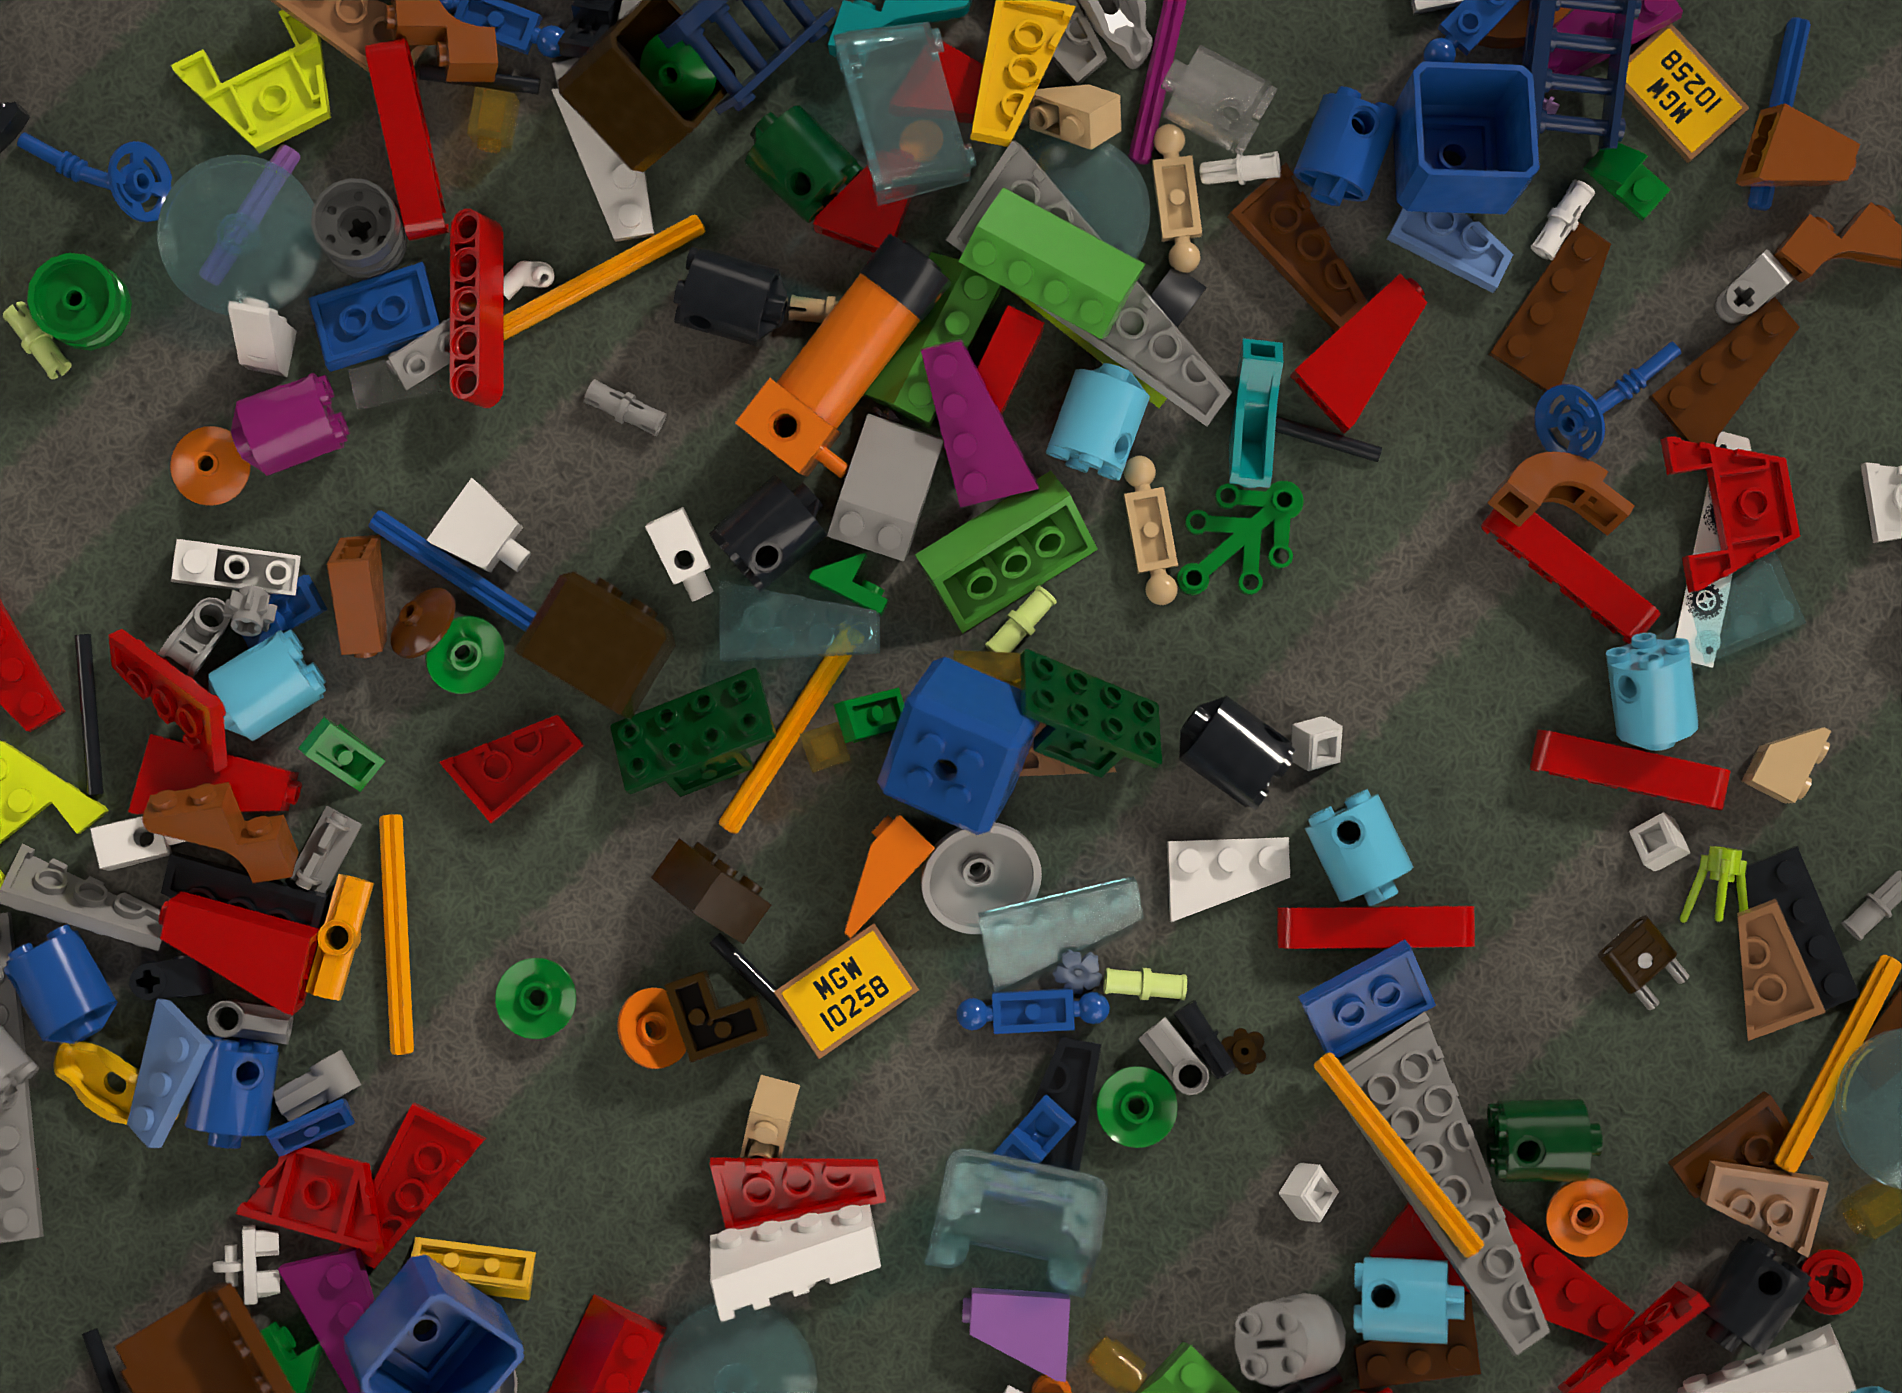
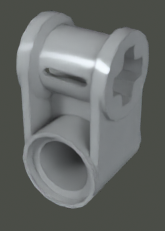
(1756, 285)
(192, 640)

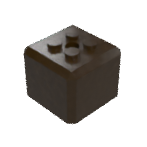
(620, 101)
(598, 642)

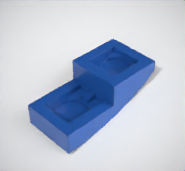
(292, 610)
(1037, 1132)

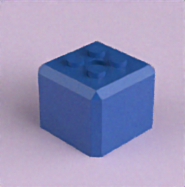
(1482, 116)
(976, 726)
(464, 1351)

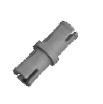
(624, 407)

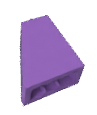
(1022, 1325)

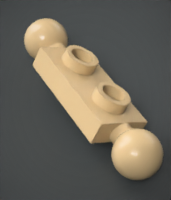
(1176, 198)
(1150, 530)

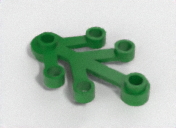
(1244, 533)

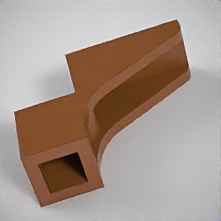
(463, 48)
(1868, 238)
(213, 819)

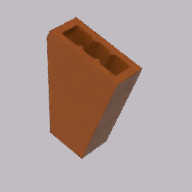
(1795, 151)
(358, 595)

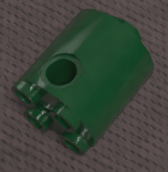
(800, 161)
(1542, 1140)

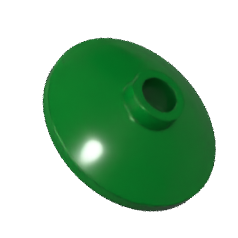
(693, 80)
(476, 666)
(515, 1003)
(1140, 1128)

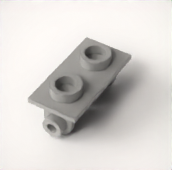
(422, 356)
(325, 850)

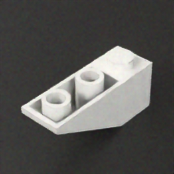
(261, 337)
(234, 567)

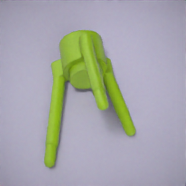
(1723, 866)

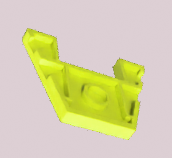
(271, 98)
(30, 788)

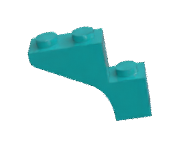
(863, 14)
(1255, 413)

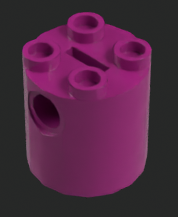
(288, 425)

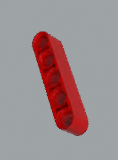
(407, 138)
(476, 308)
(1576, 573)
(1630, 769)
(1375, 927)

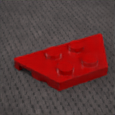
(319, 1197)

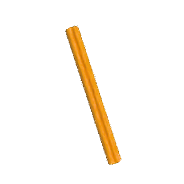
(602, 275)
(782, 744)
(396, 934)
(1849, 1040)
(1399, 1155)

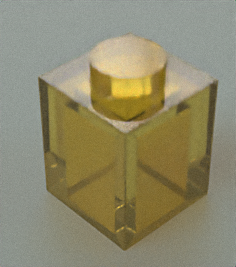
(493, 119)
(825, 747)
(1873, 1209)

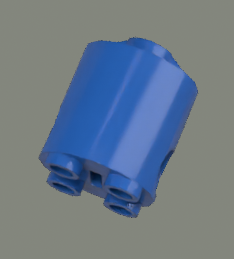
(1345, 147)
(61, 987)
(233, 1091)

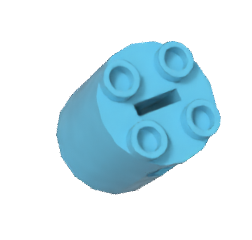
(1099, 420)
(266, 685)
(1652, 691)
(1362, 863)
(1421, 1302)

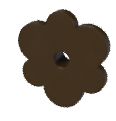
(1253, 1042)

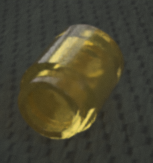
(1117, 1365)

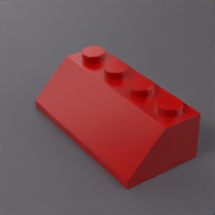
(608, 1351)

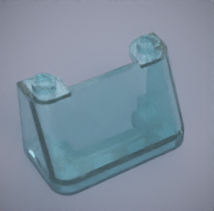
(903, 110)
(1020, 1211)

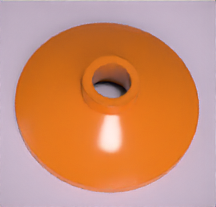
(223, 480)
(665, 1043)
(1598, 1231)

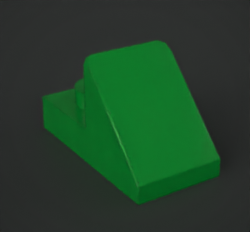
(1627, 179)
(840, 580)
(869, 715)
(341, 753)
(299, 1368)

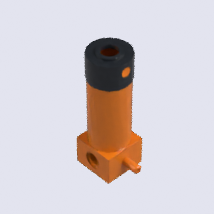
(845, 357)

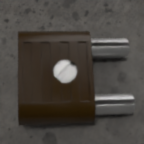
(1639, 956)

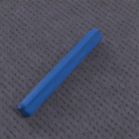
(1784, 91)
(452, 570)

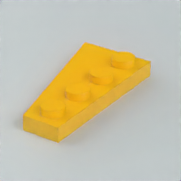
(1015, 60)

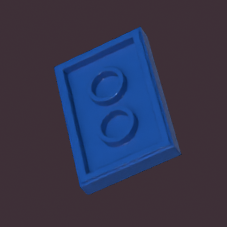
(374, 316)
(1367, 1000)

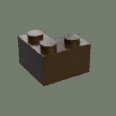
(712, 889)
(712, 1028)

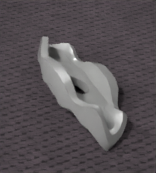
(1122, 31)

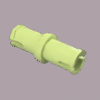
(36, 341)
(1022, 621)
(1145, 984)

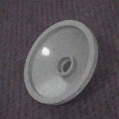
(1006, 877)

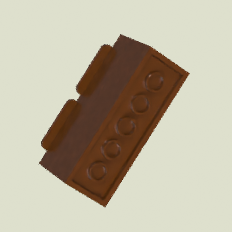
(202, 1349)

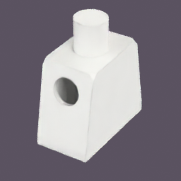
(480, 531)
(673, 534)
(120, 846)

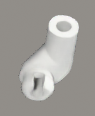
(527, 274)

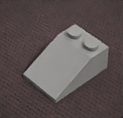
(886, 487)

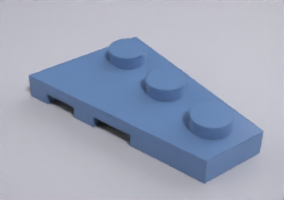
(1453, 244)
(167, 1073)

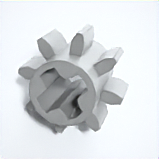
(250, 611)

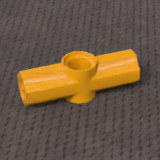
(330, 962)

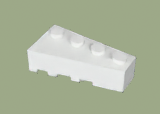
(790, 1256)
(1798, 1366)

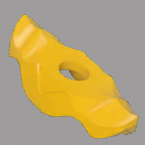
(86, 1071)

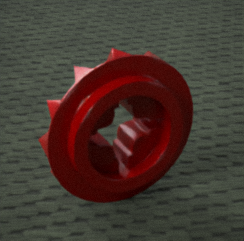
(1845, 1269)

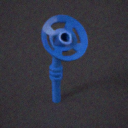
(128, 186)
(1591, 417)

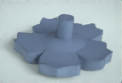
(1078, 972)

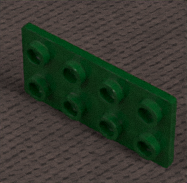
(1086, 717)
(695, 736)

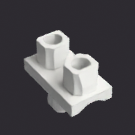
(256, 1283)

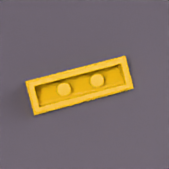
(486, 1268)

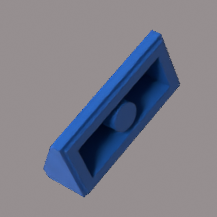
(311, 1127)

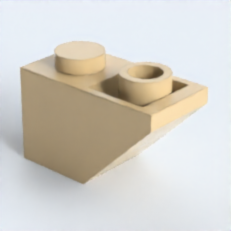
(1076, 114)
(1785, 765)
(769, 1118)

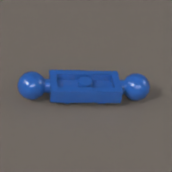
(513, 25)
(1467, 28)
(1033, 1011)

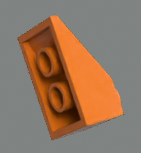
(888, 864)

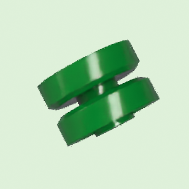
(57, 307)

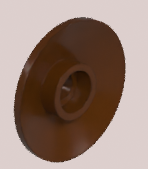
(422, 623)

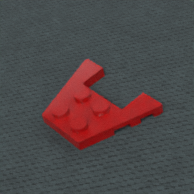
(1749, 505)

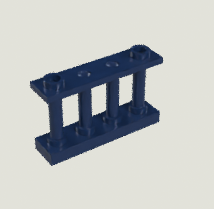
(690, 31)
(1543, 38)

